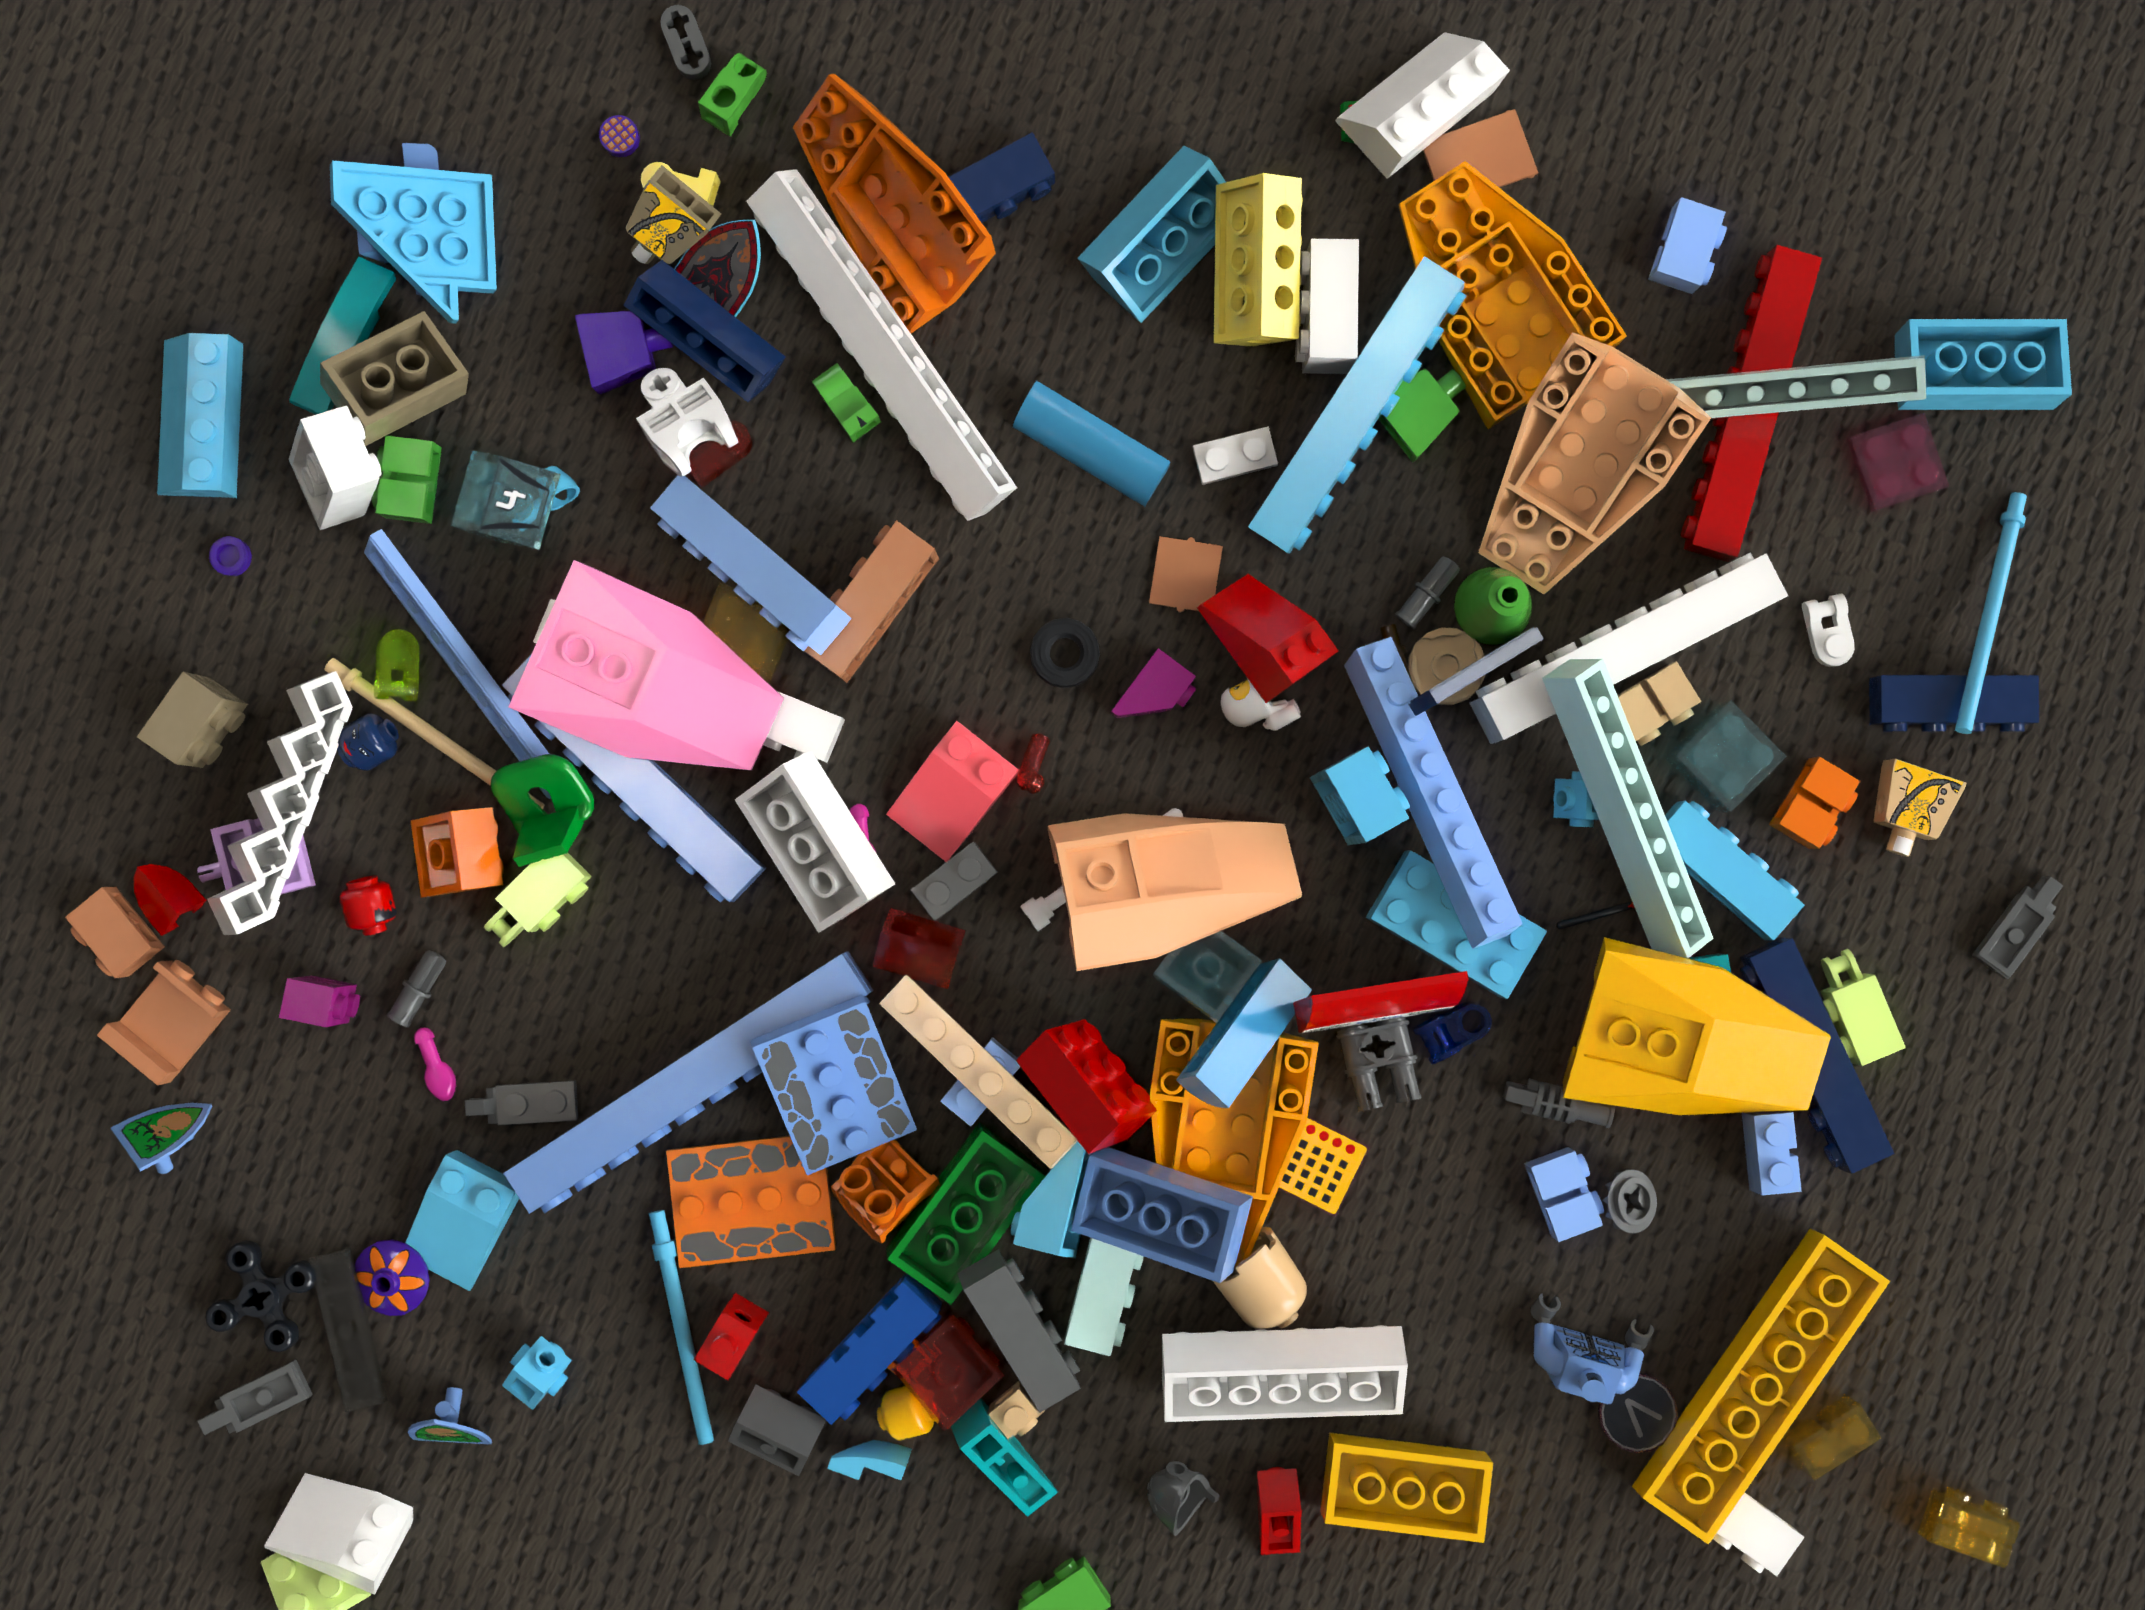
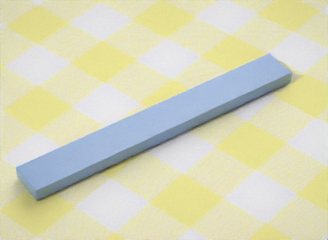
(453, 648)

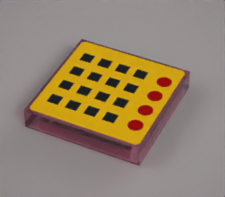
(1323, 1166)

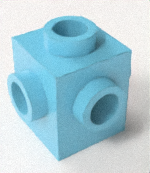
(1574, 802)
(537, 1371)

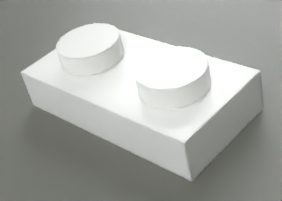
(1235, 455)

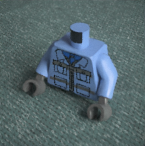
(1583, 1362)

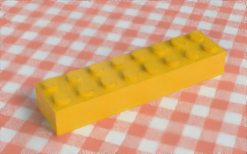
(1760, 1385)

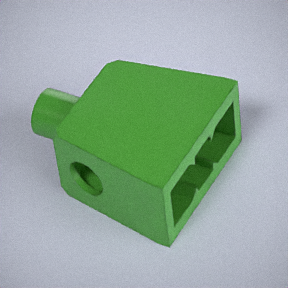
(1423, 411)

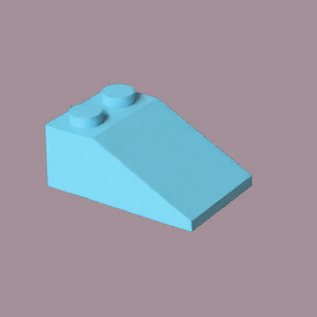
(1051, 1208)
(461, 1218)

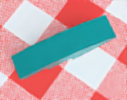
(345, 325)

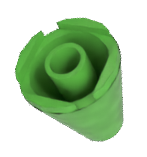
(1493, 605)

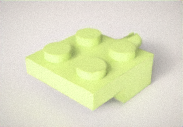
(305, 1588)

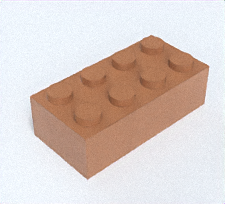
(876, 596)

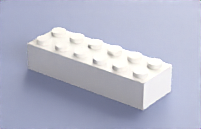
(1283, 1373)

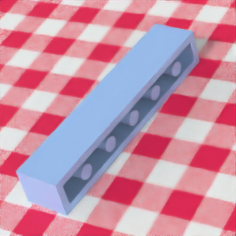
(751, 564)

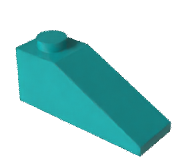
(1002, 1459)

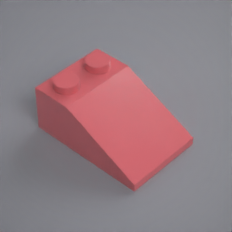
(952, 791)

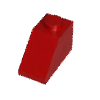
(1279, 1511)

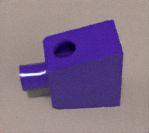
(617, 348)

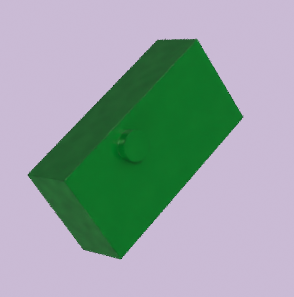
(965, 1212)

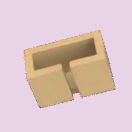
(1657, 700)

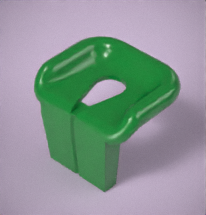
(543, 833)

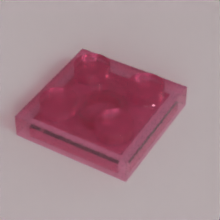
(1897, 462)

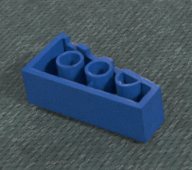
(870, 1348)

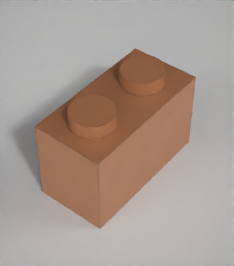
(114, 932)

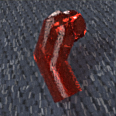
(1028, 775)

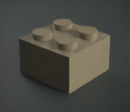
(193, 721)

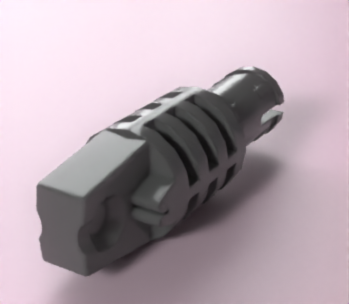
(1548, 1102)

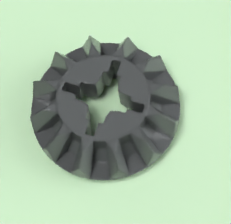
(1641, 1196)

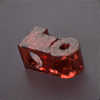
(713, 459)

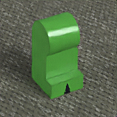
(731, 93)
(846, 402)

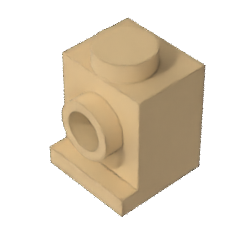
(1014, 1411)

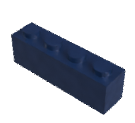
(704, 330)
(1936, 702)

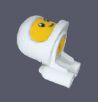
(1245, 706)

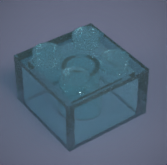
(1725, 757)

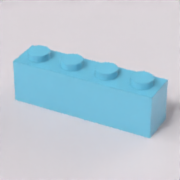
(1731, 874)

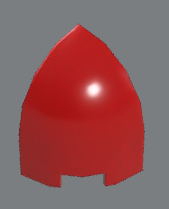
(165, 896)

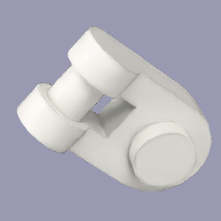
(1830, 645)

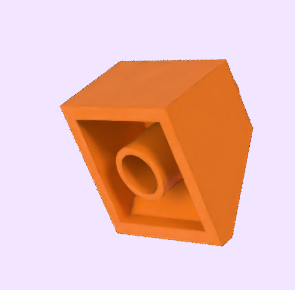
(457, 852)

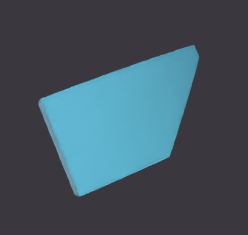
(876, 1455)

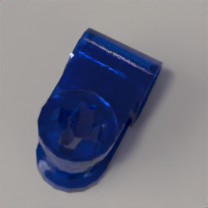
(1451, 1032)

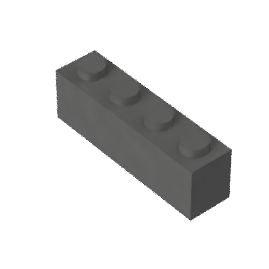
(1019, 1330)

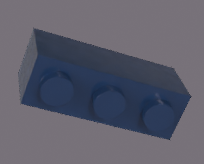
(1005, 179)

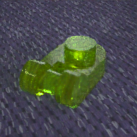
(397, 652)

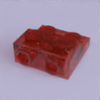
(949, 1371)

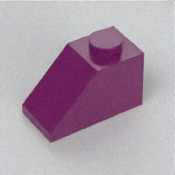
(1156, 688)

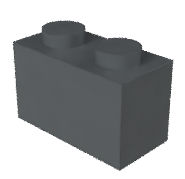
(954, 881)
(777, 1429)

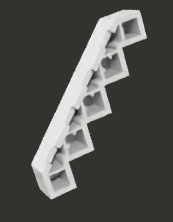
(284, 805)

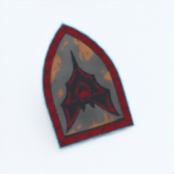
(725, 263)

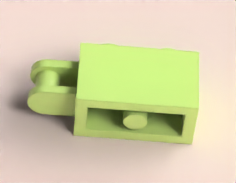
(538, 895)
(1859, 1011)

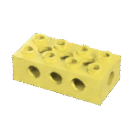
(1257, 242)

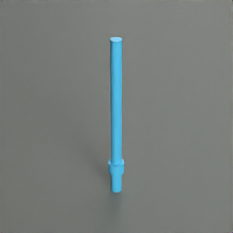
(665, 1252)

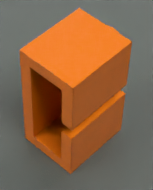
(1815, 802)

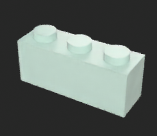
(1101, 1298)

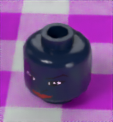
(368, 742)

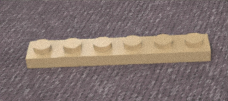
(979, 1071)

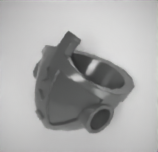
(1177, 1495)

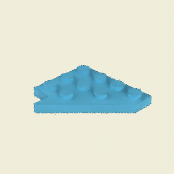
(425, 224)

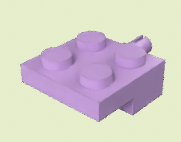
(301, 874)

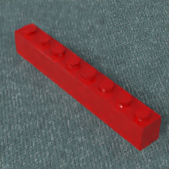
(1743, 441)

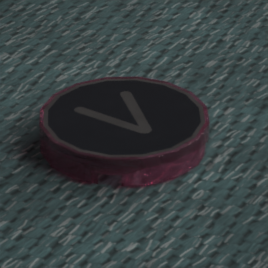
(1640, 1417)

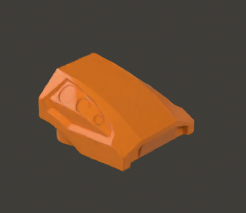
(883, 1188)

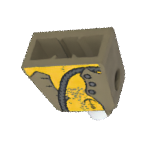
(668, 219)

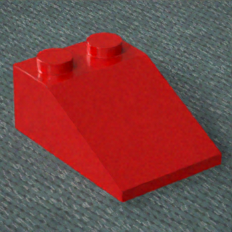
(1266, 635)

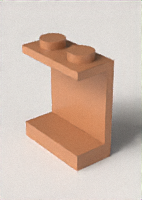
(166, 1022)

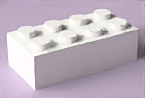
(814, 841)

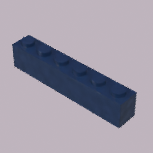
(1839, 1100)

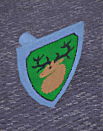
(159, 1133)
(447, 1428)

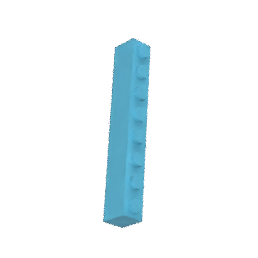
(1358, 404)

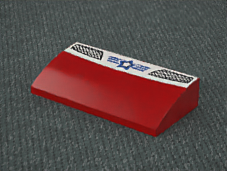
(1380, 1002)

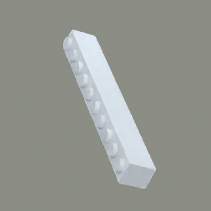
(880, 344)

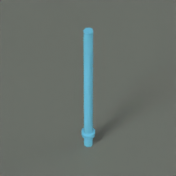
(2011, 521)

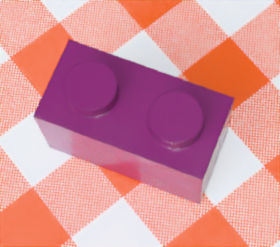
(319, 1001)

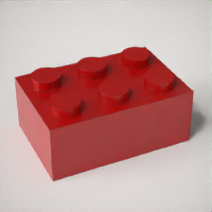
(1086, 1085)

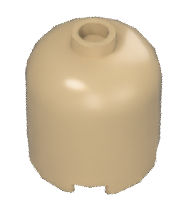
(1266, 1285)

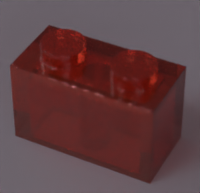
(918, 948)

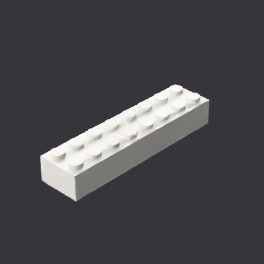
(1637, 641)

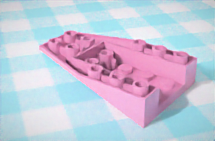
(643, 678)

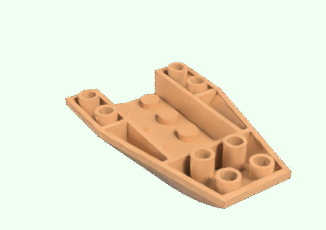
(1586, 459)
(1165, 881)

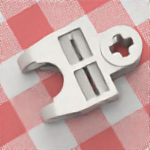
(682, 418)

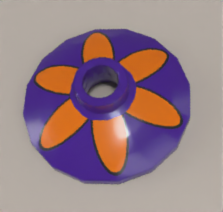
(402, 1268)

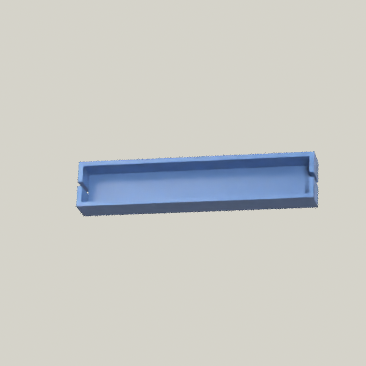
(675, 1091)

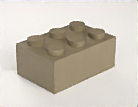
(395, 377)

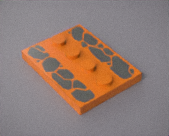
(747, 1202)

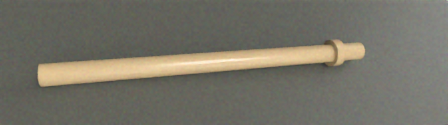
(353, 681)

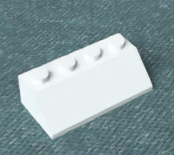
(1422, 100)

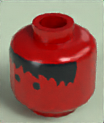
(368, 905)

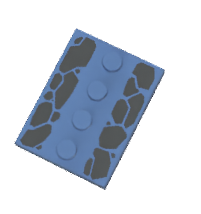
(833, 1084)

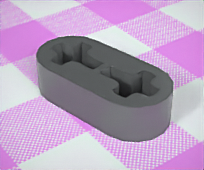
(678, 45)

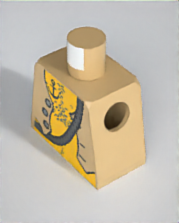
(1914, 803)

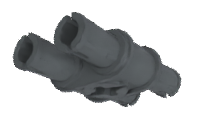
(1363, 1065)

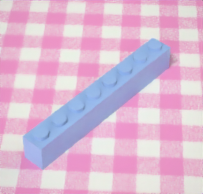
(1432, 794)

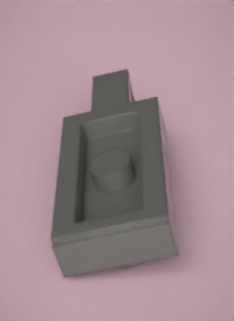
(2019, 927)
(527, 1103)
(258, 1399)

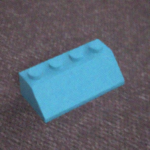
(1157, 234)
(200, 416)

